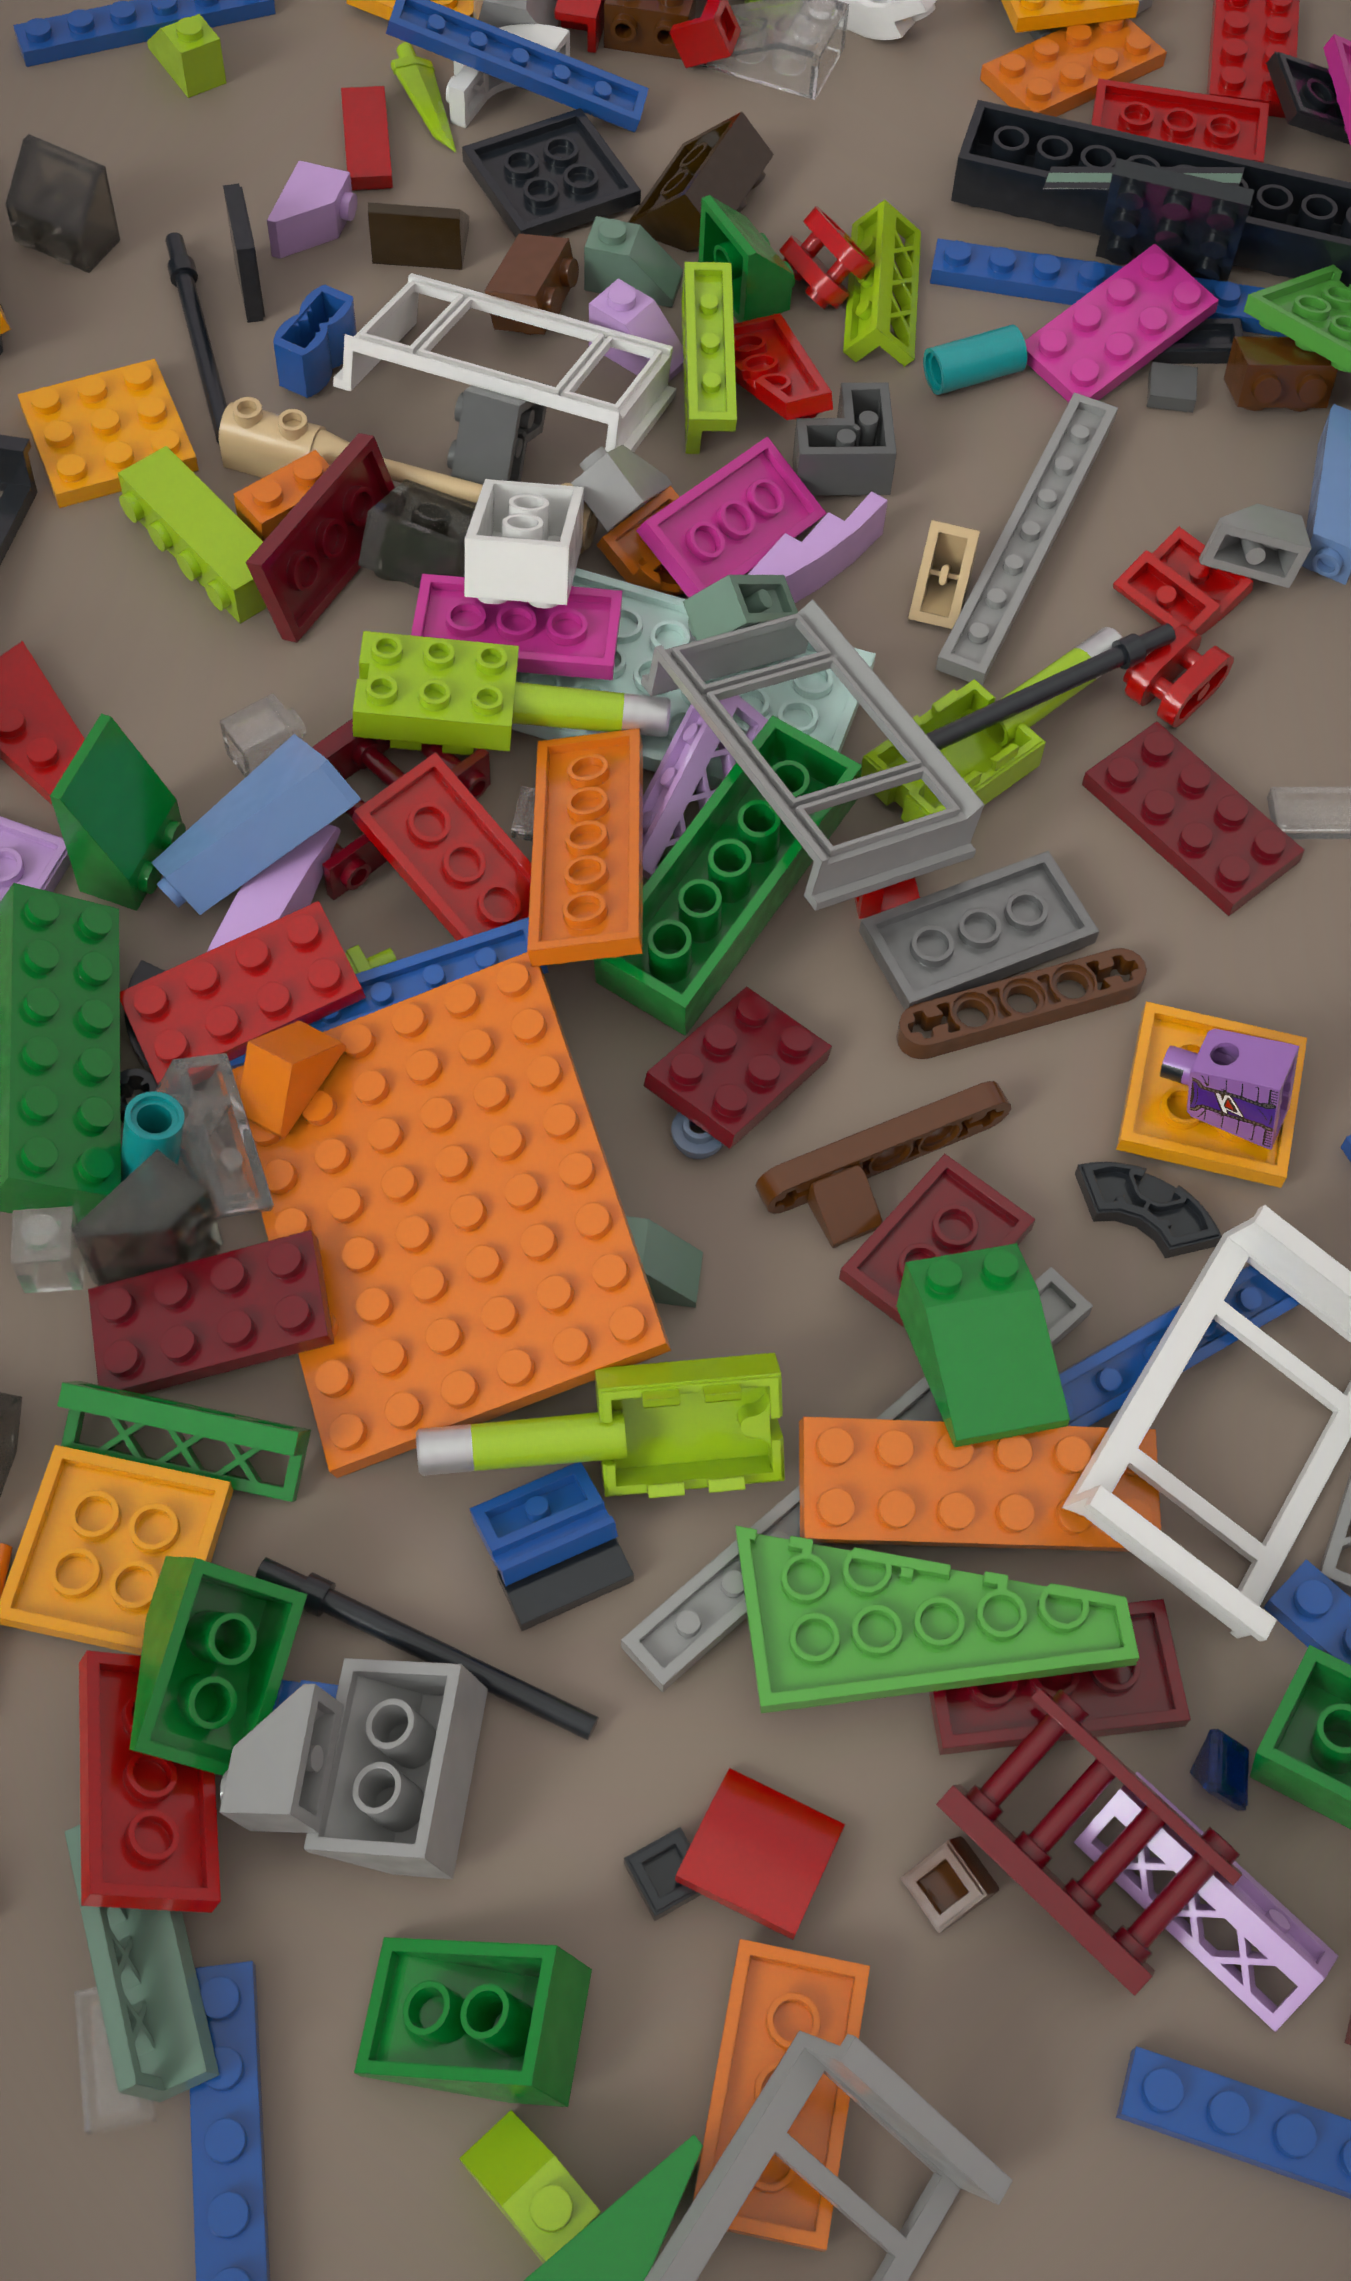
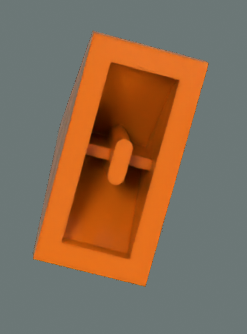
(285, 1073)

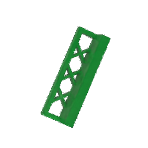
(187, 1419)

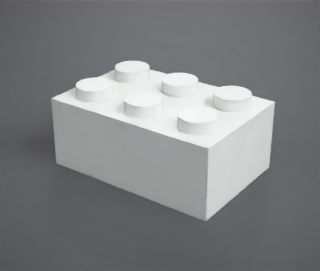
(524, 543)

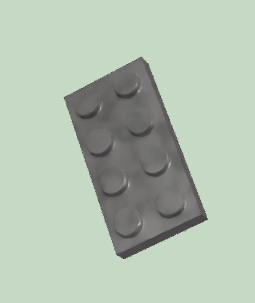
(978, 931)

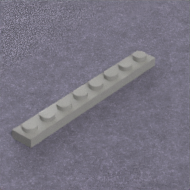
(1026, 540)

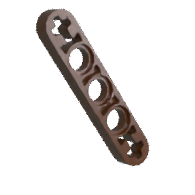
(1004, 1020)
(887, 1144)

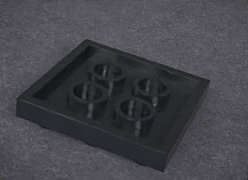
(551, 175)
(1181, 213)

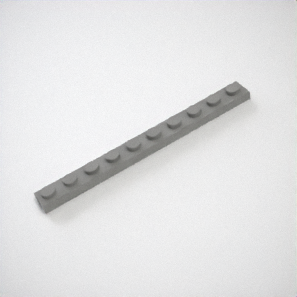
(714, 1598)

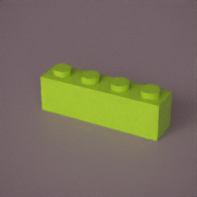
(195, 529)

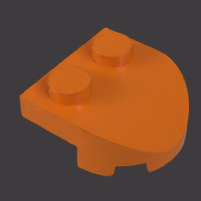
(633, 556)

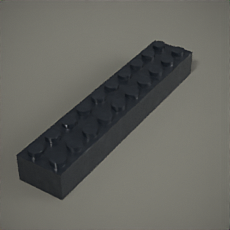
(1292, 224)

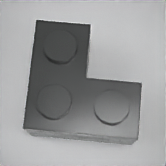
(492, 435)
(849, 451)

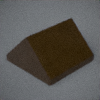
(417, 235)

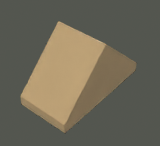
(944, 574)

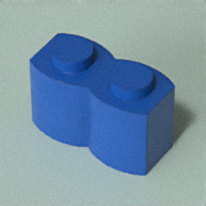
(313, 340)

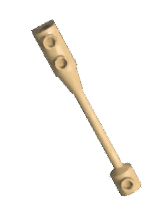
(266, 441)

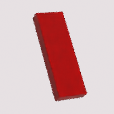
(366, 137)

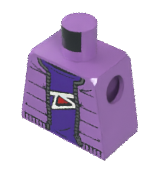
(1236, 1083)

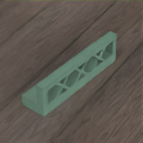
(146, 1956)

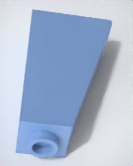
(1331, 500)
(254, 825)

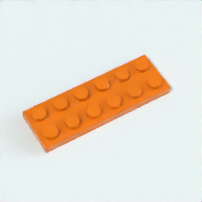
(587, 849)
(914, 1488)

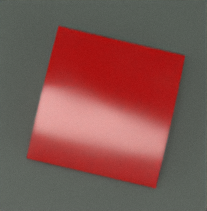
(1179, 589)
(760, 1853)

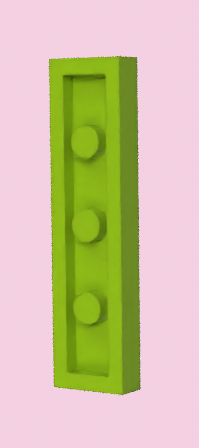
(871, 301)
(708, 351)

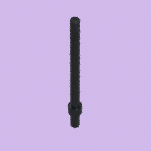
(184, 276)
(1123, 653)
(324, 1598)

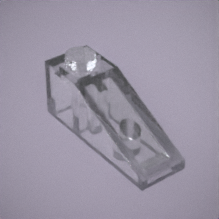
(217, 1135)

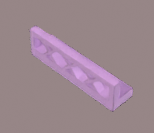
(683, 772)
(1245, 1905)

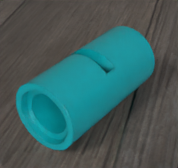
(975, 359)
(151, 1123)

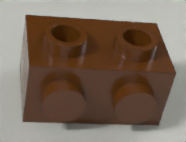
(645, 25)
(535, 274)
(1277, 375)

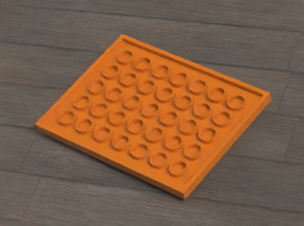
(456, 1219)

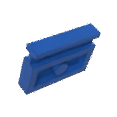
(543, 1523)

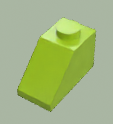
(190, 54)
(529, 2186)

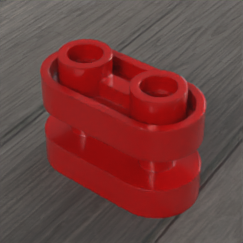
(824, 283)
(1200, 681)

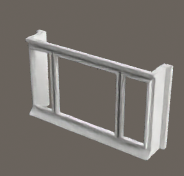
(627, 419)
(1323, 1289)

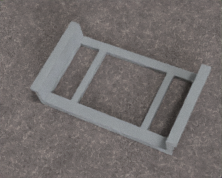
(864, 862)
(764, 2131)

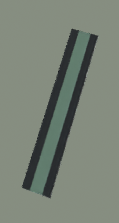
(1101, 176)

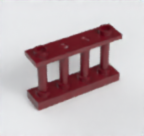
(348, 754)
(1076, 1903)

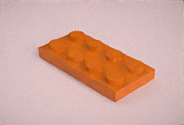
(1065, 65)
(768, 2003)

